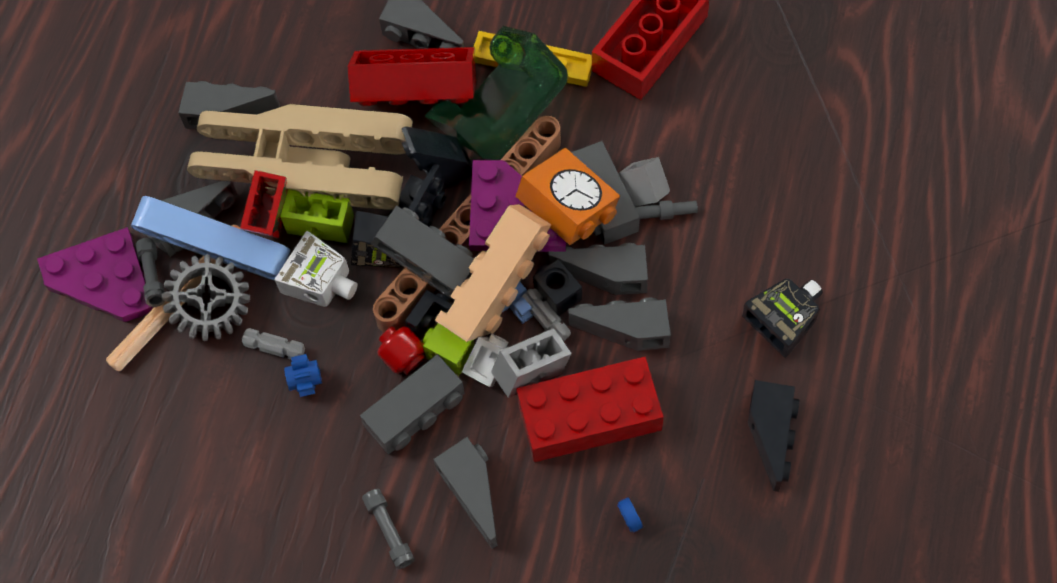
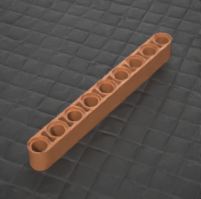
(456, 232)

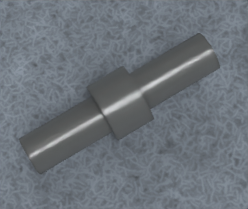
(667, 209)

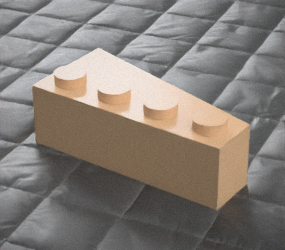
(496, 274)

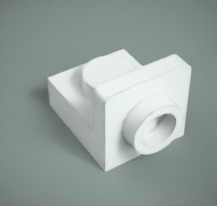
(483, 359)

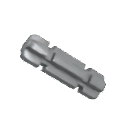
(545, 314)
(272, 344)

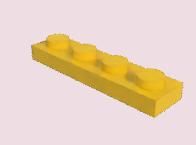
(577, 63)

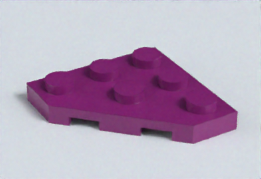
(491, 194)
(99, 275)

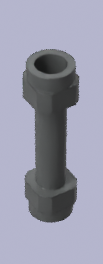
(153, 288)
(399, 553)

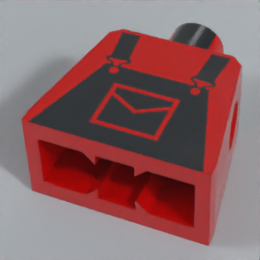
(263, 210)

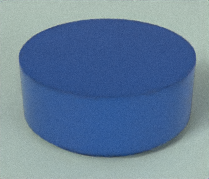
(630, 515)

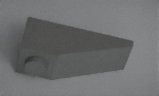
(467, 477)

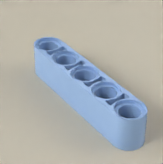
(209, 237)

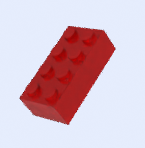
(646, 42)
(412, 75)
(590, 409)

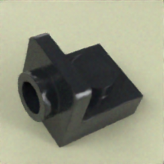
(424, 313)

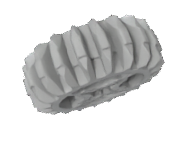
(206, 270)

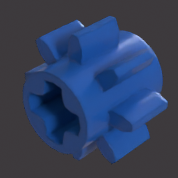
(303, 375)

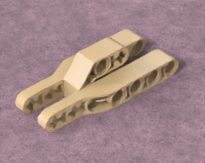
(307, 168)

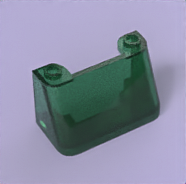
(508, 99)

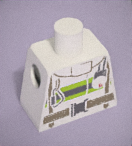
(315, 273)

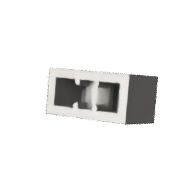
(531, 362)

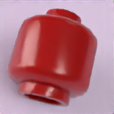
(401, 350)

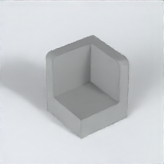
(645, 181)

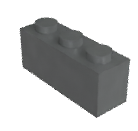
(626, 219)
(423, 250)
(413, 405)

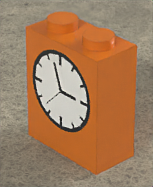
(568, 196)

